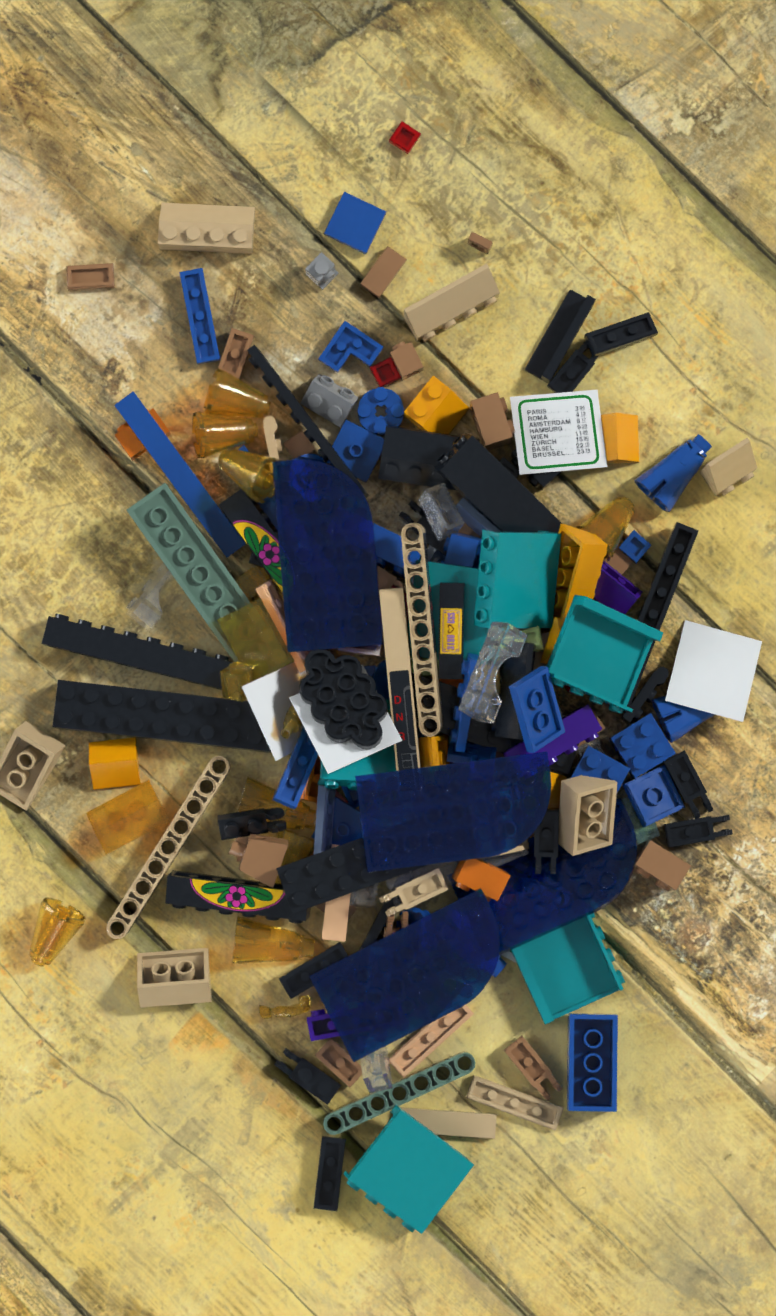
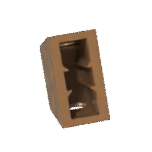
(260, 857)

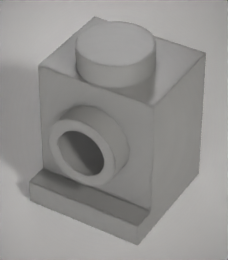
(321, 271)

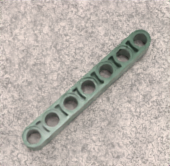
(411, 1093)

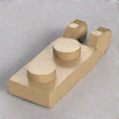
(270, 430)
(416, 891)

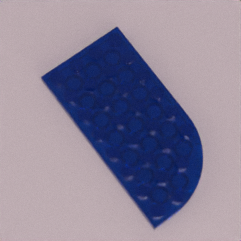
(326, 558)
(452, 810)
(582, 885)
(411, 975)

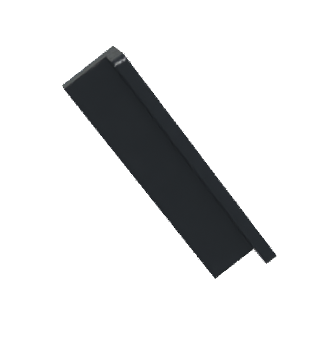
(559, 336)

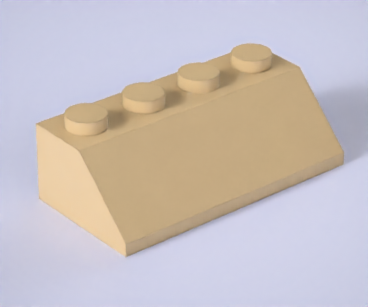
(206, 228)
(452, 303)

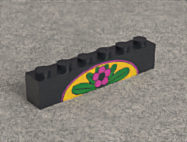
(255, 532)
(230, 896)

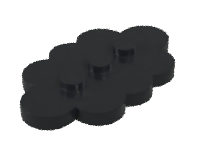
(343, 699)

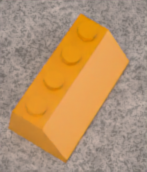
(578, 567)

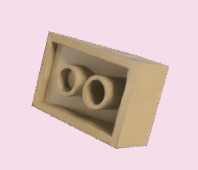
(729, 468)
(27, 764)

